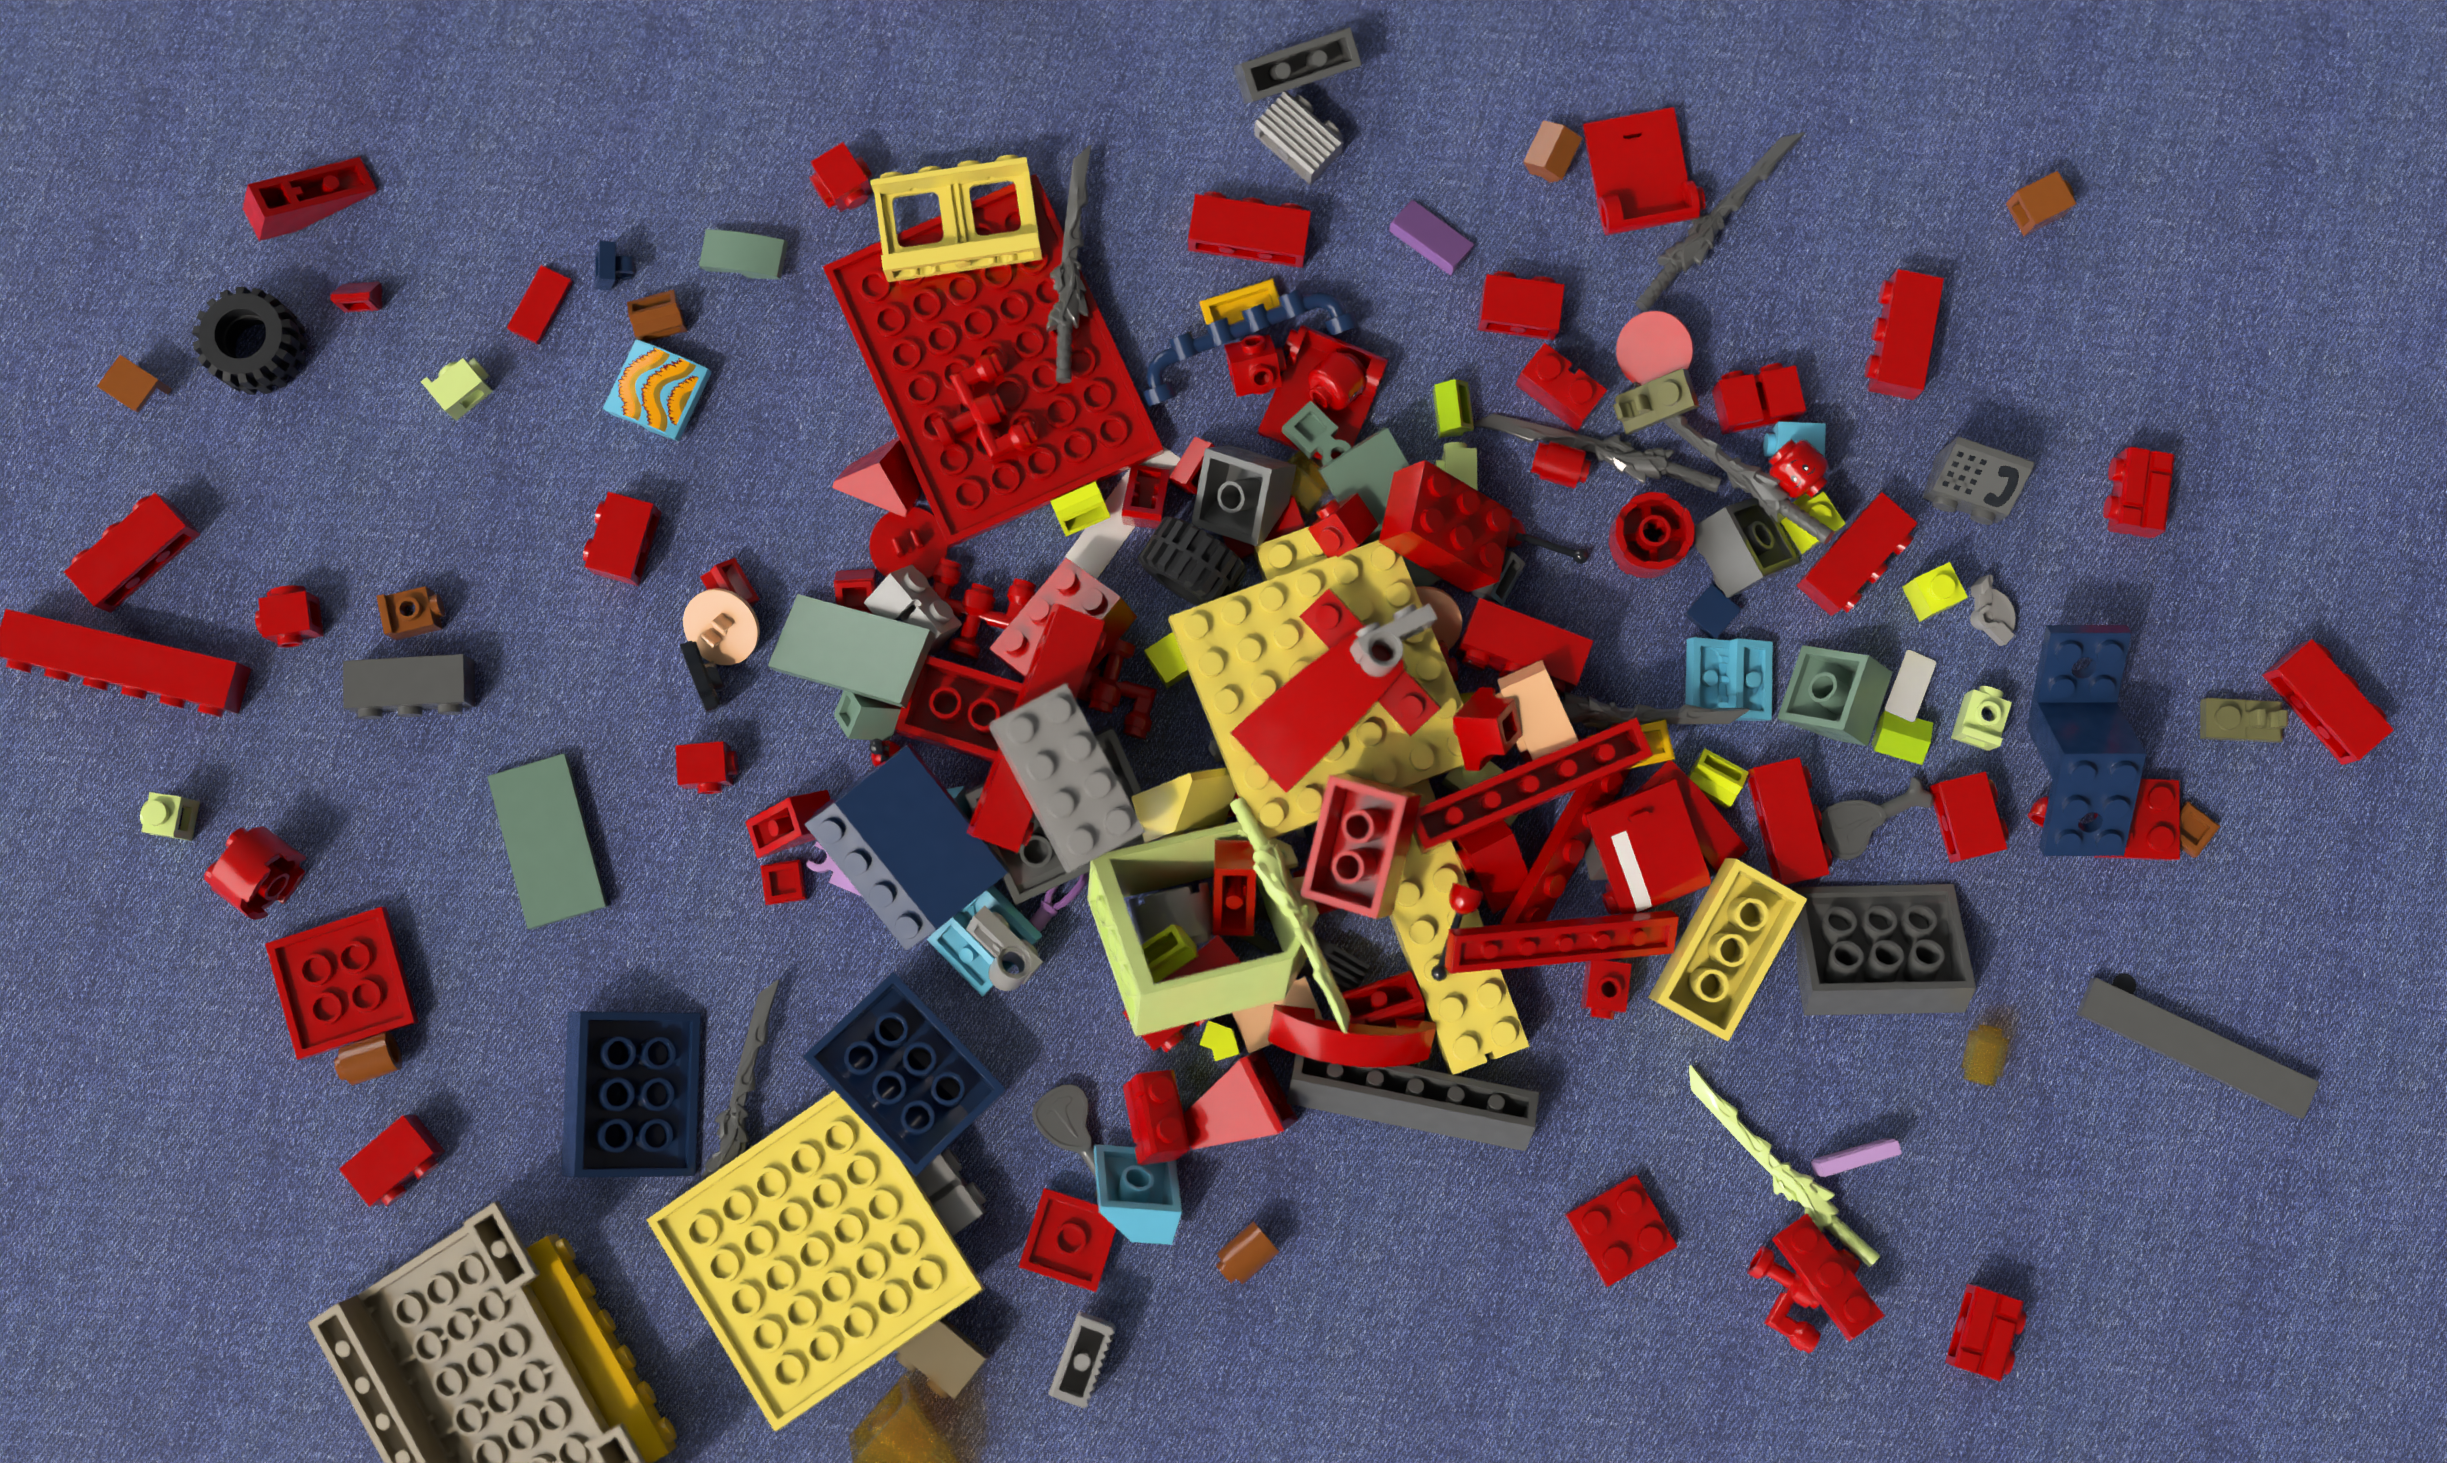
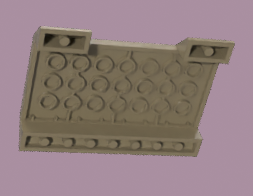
(463, 1360)

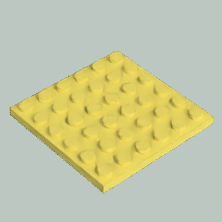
(1256, 642)
(813, 1257)

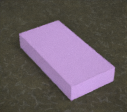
(1855, 1157)

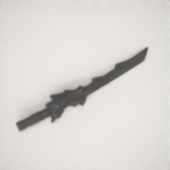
(1706, 227)
(1067, 275)
(1612, 450)
(1752, 480)
(1603, 715)
(733, 1120)

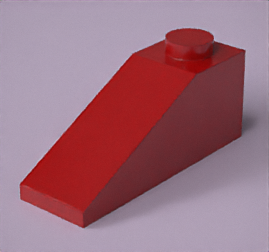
(305, 197)
(1712, 831)

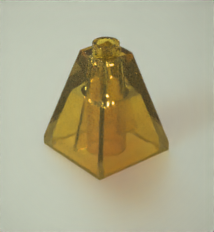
(900, 1431)

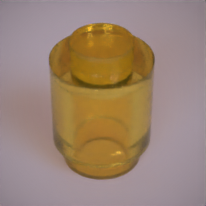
(1985, 1055)

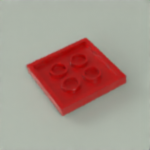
(341, 983)

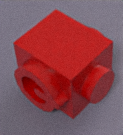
(841, 178)
(289, 616)

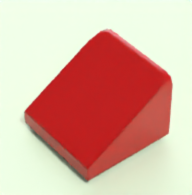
(358, 297)
(854, 587)

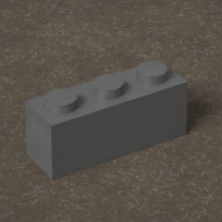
(1297, 65)
(409, 685)

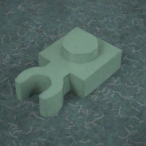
(1314, 432)

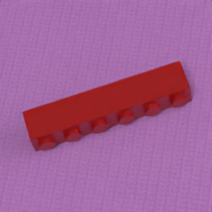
(1059, 659)
(122, 661)
(1530, 785)

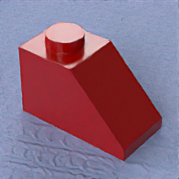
(783, 823)

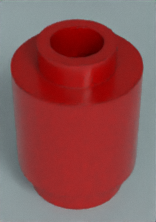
(1560, 464)

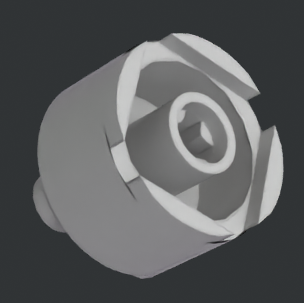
(1175, 907)

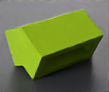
(1452, 408)
(1902, 738)

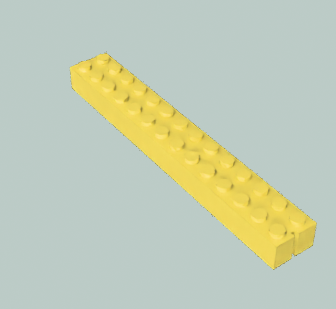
(1469, 1008)

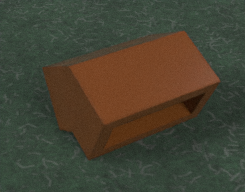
(1552, 151)
(656, 316)

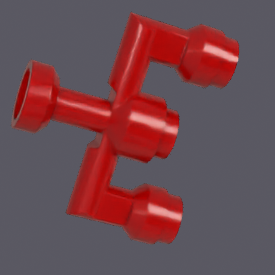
(983, 411)
(977, 605)
(1107, 692)
(1800, 1333)

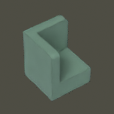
(866, 717)

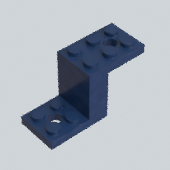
(2085, 740)

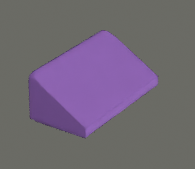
(1431, 237)

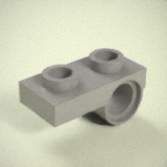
(1406, 624)
(994, 934)

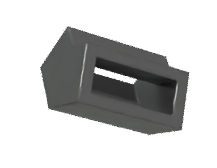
(1510, 572)

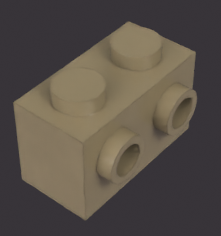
(944, 1357)

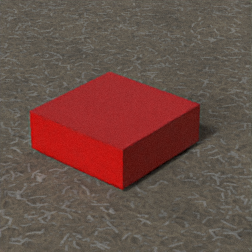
(783, 882)

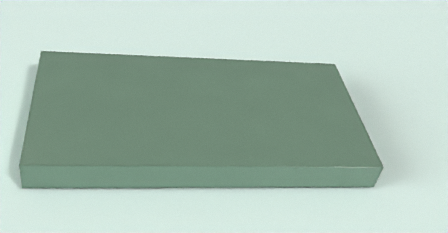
(1369, 472)
(852, 650)
(547, 841)

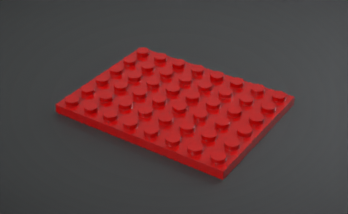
(940, 324)

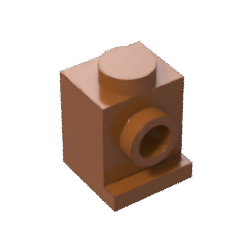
(425, 619)

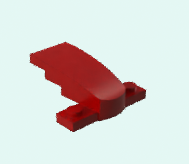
(1328, 699)

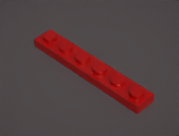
(1561, 852)
(1560, 941)

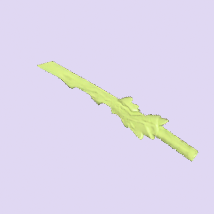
(1272, 871)
(1785, 1179)

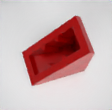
(1145, 496)

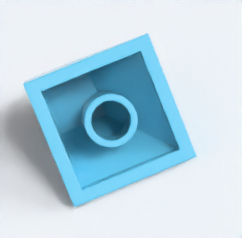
(1135, 1197)

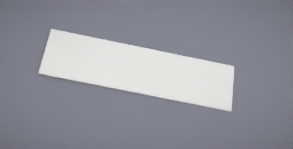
(1102, 540)

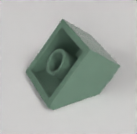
(1835, 694)

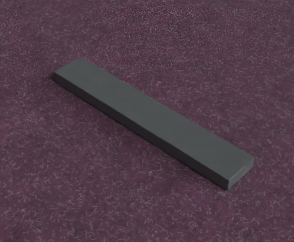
(2197, 1048)

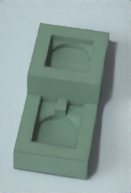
(743, 253)

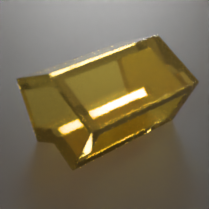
(1308, 484)

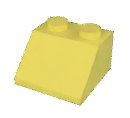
(1185, 804)

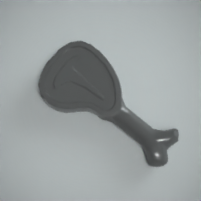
(1851, 822)
(1063, 1119)

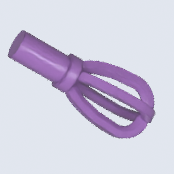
(1048, 909)

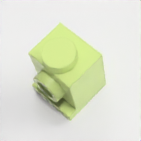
(459, 386)
(1460, 462)
(1970, 724)
(162, 816)

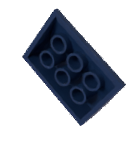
(906, 847)
(905, 1074)
(630, 1094)

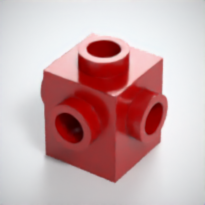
(1254, 365)

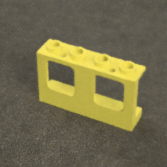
(961, 245)

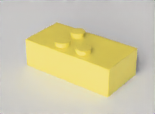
(1727, 948)

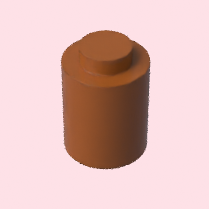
(368, 1059)
(1246, 1254)

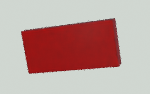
(539, 305)

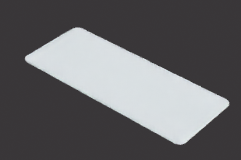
(1910, 685)

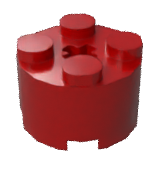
(1665, 518)
(256, 871)

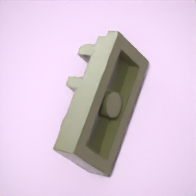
(1656, 401)
(2242, 720)

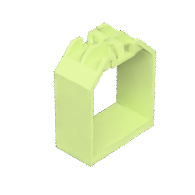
(1200, 995)

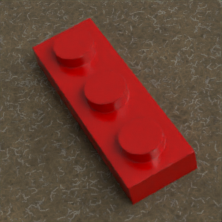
(1828, 1277)

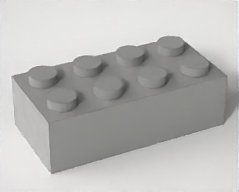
(1066, 778)

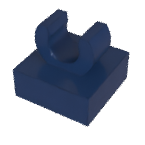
(610, 266)

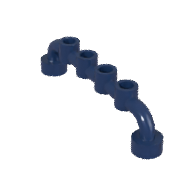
(1222, 332)

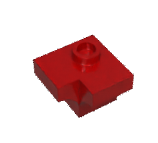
(1486, 728)

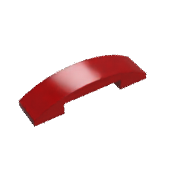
(1360, 1046)

